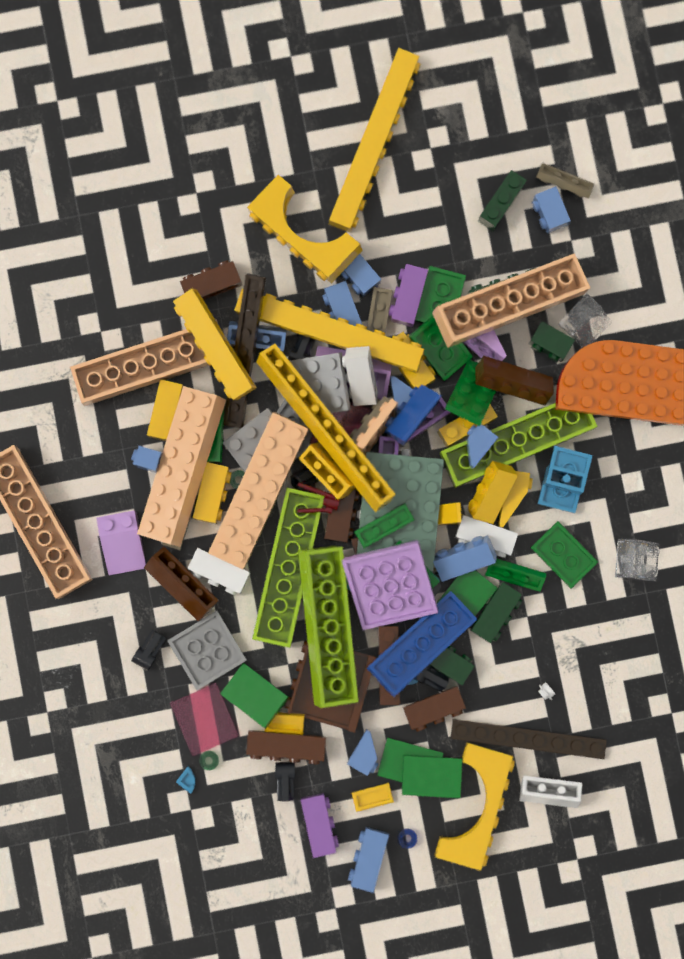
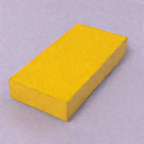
(287, 723)
(372, 797)

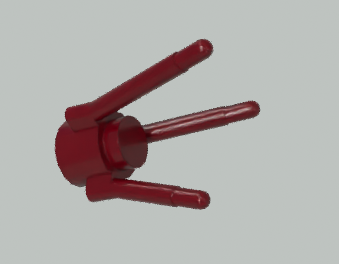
(330, 501)

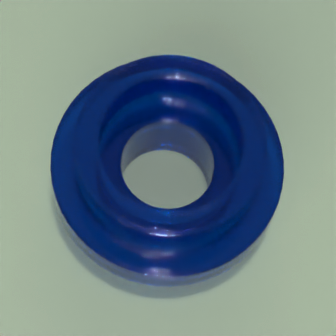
(411, 843)

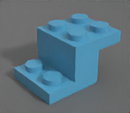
(564, 479)

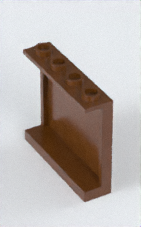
(341, 716)

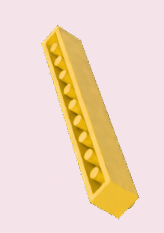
(374, 140)
(338, 332)
(325, 428)

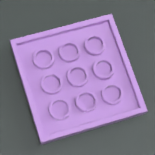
(390, 585)

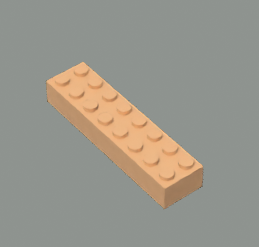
(511, 300)
(137, 367)
(181, 466)
(258, 490)
(39, 526)

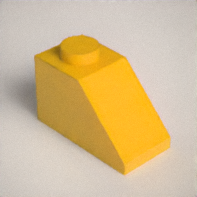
(449, 514)

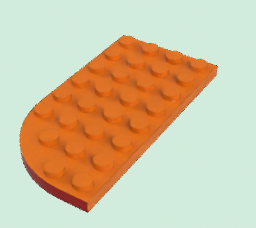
(624, 382)

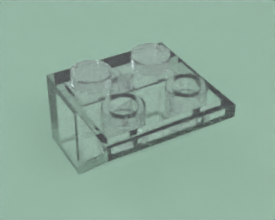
(585, 321)
(637, 560)

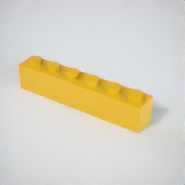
(214, 344)

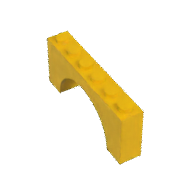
(326, 258)
(471, 846)

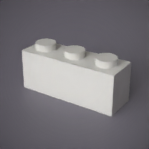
(360, 376)
(501, 539)
(218, 572)
(550, 791)

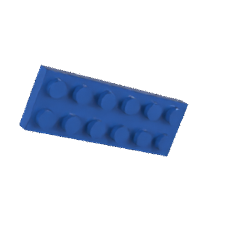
(421, 644)

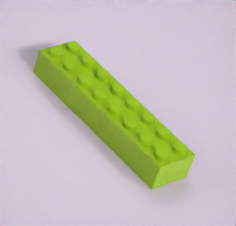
(518, 441)
(283, 583)
(328, 626)

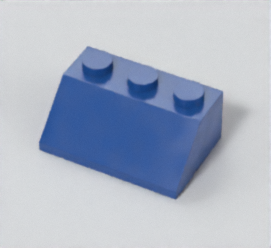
(412, 414)

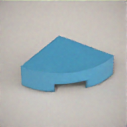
(187, 780)

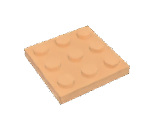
(376, 426)

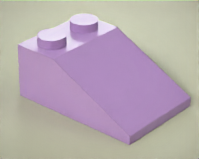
(487, 345)
(121, 543)

